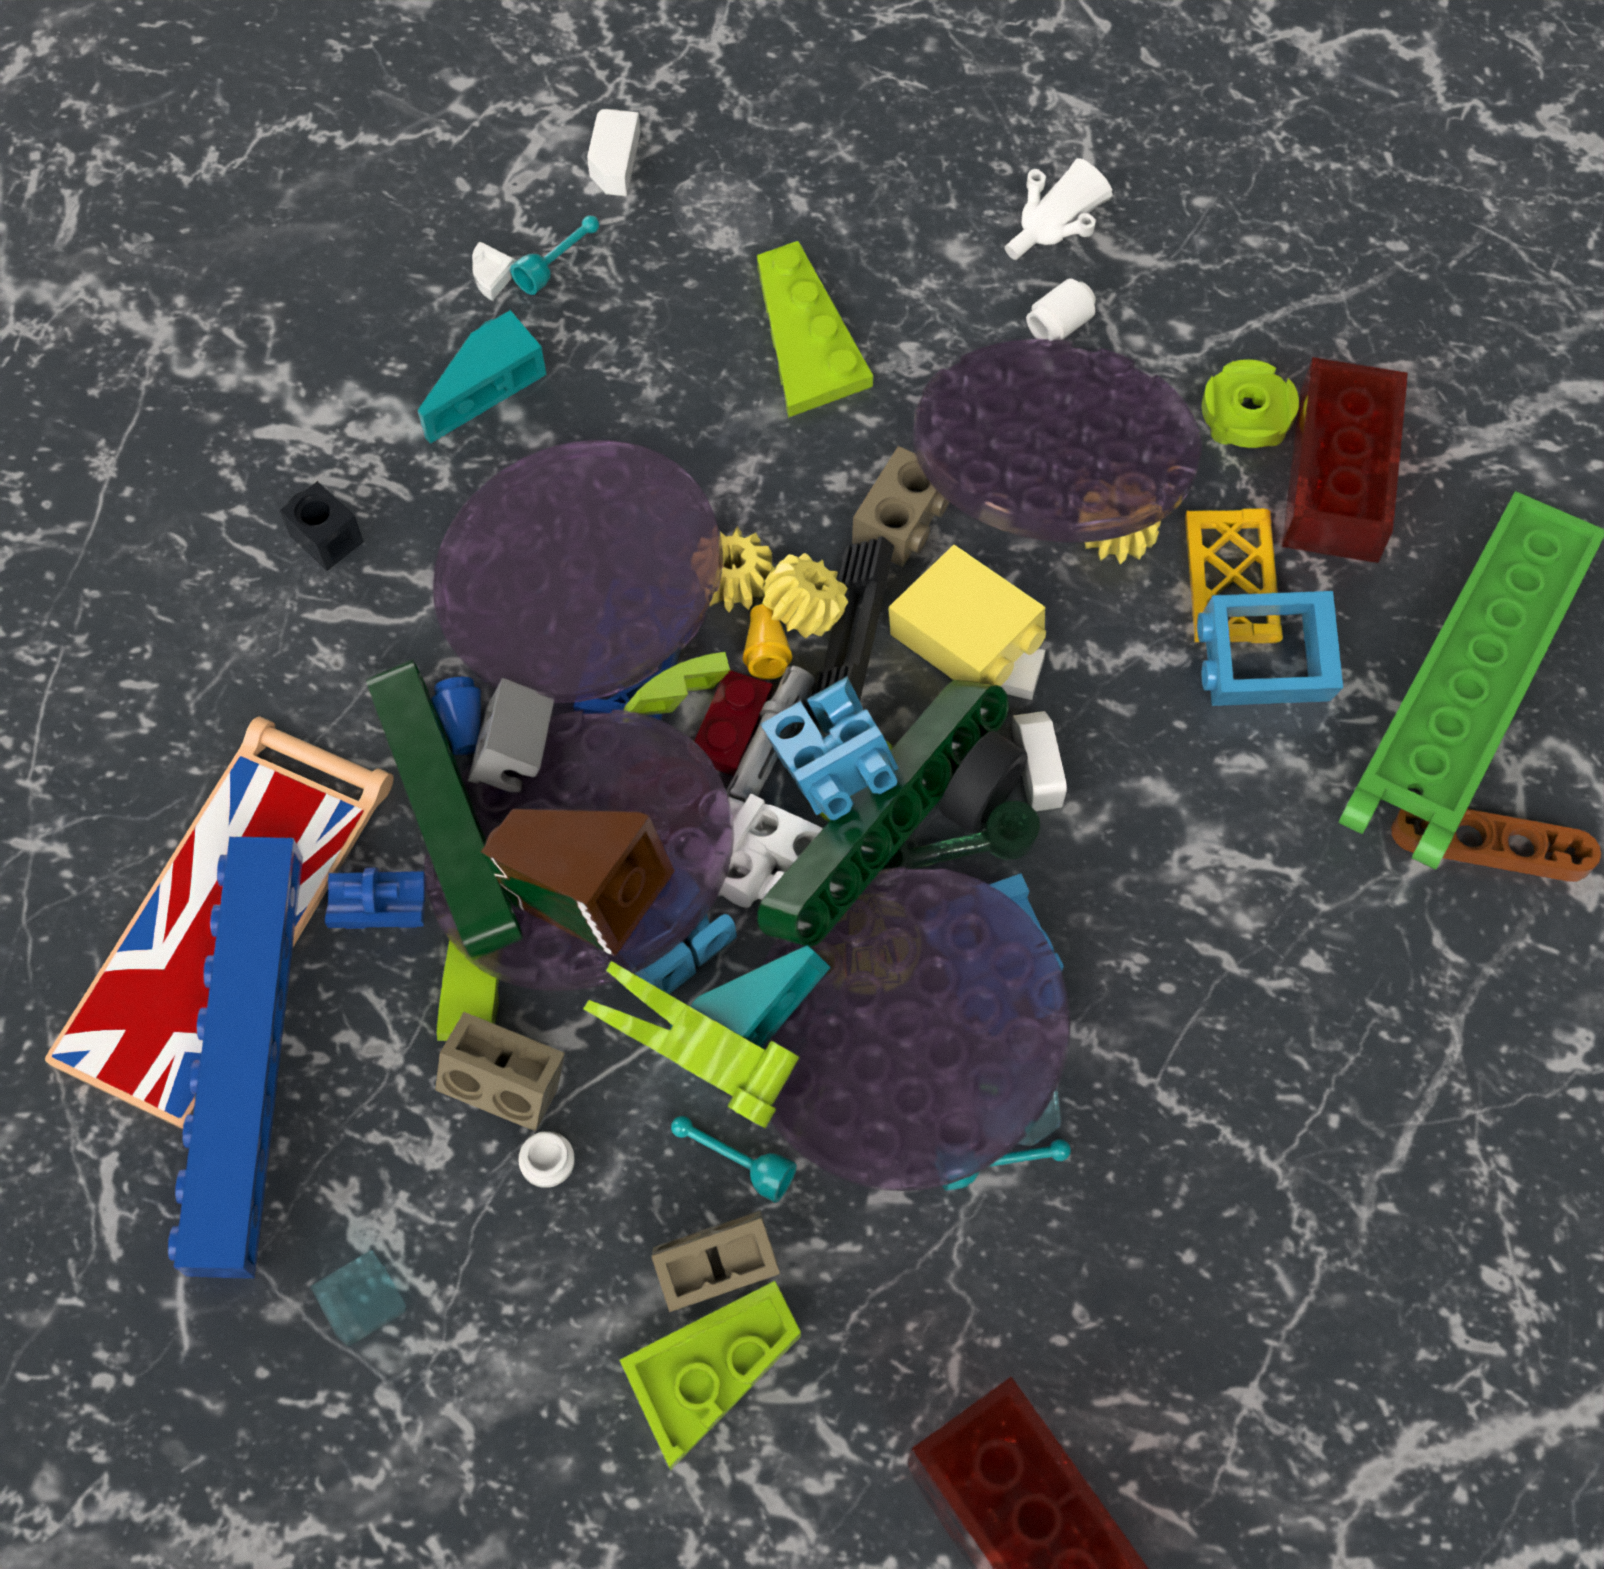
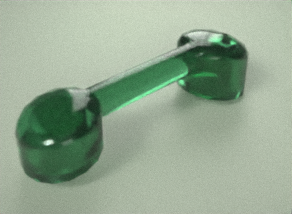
(999, 838)

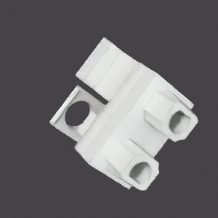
(762, 840)

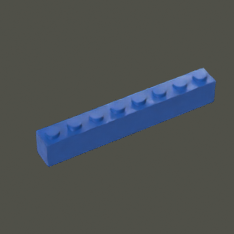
(238, 1060)

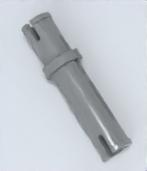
(760, 754)

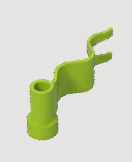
(704, 1048)

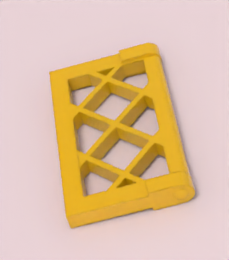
(1228, 524)

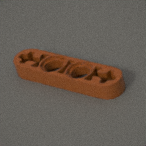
(1496, 851)

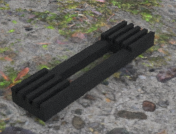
(866, 572)

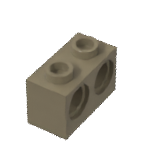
(894, 504)
(499, 1071)
(714, 1261)

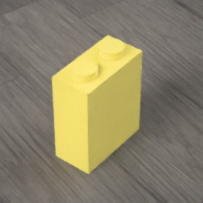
(967, 620)

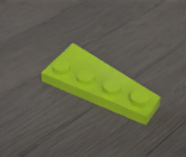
(810, 339)

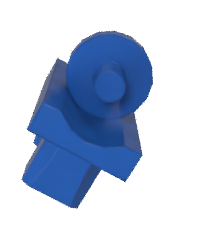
(376, 899)

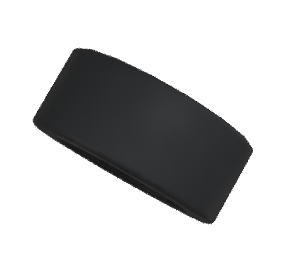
(983, 781)

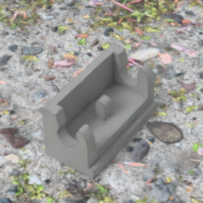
(511, 736)

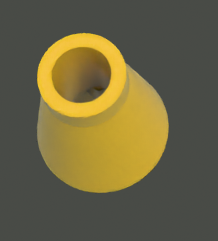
(766, 645)

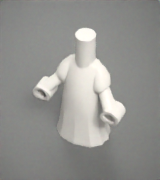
(1062, 209)

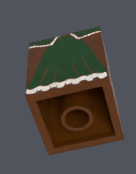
(581, 870)

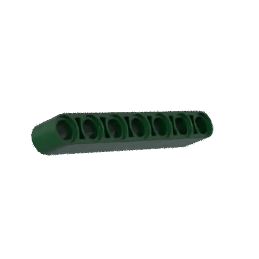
(443, 810)
(860, 843)

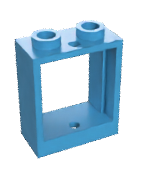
(1320, 641)

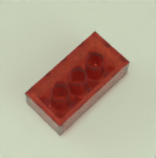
(1345, 460)

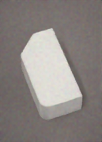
(613, 150)
(1043, 771)

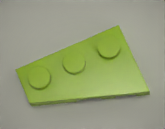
(708, 1366)

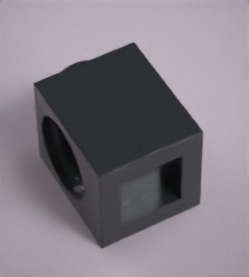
(326, 541)

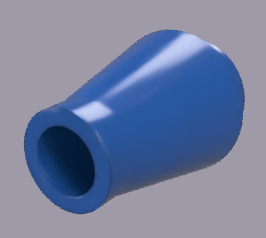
(459, 711)

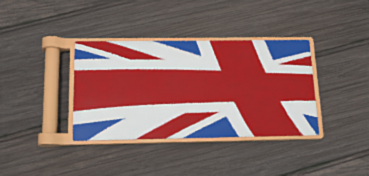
(141, 1011)

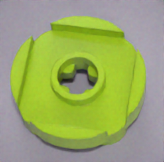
(1242, 426)

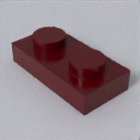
(732, 720)

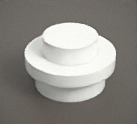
(546, 1159)

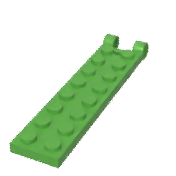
(1477, 672)

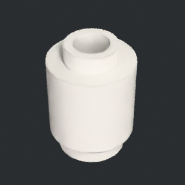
(1062, 310)

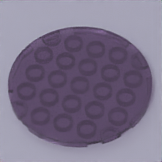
(1056, 441)
(578, 570)
(622, 766)
(924, 1035)

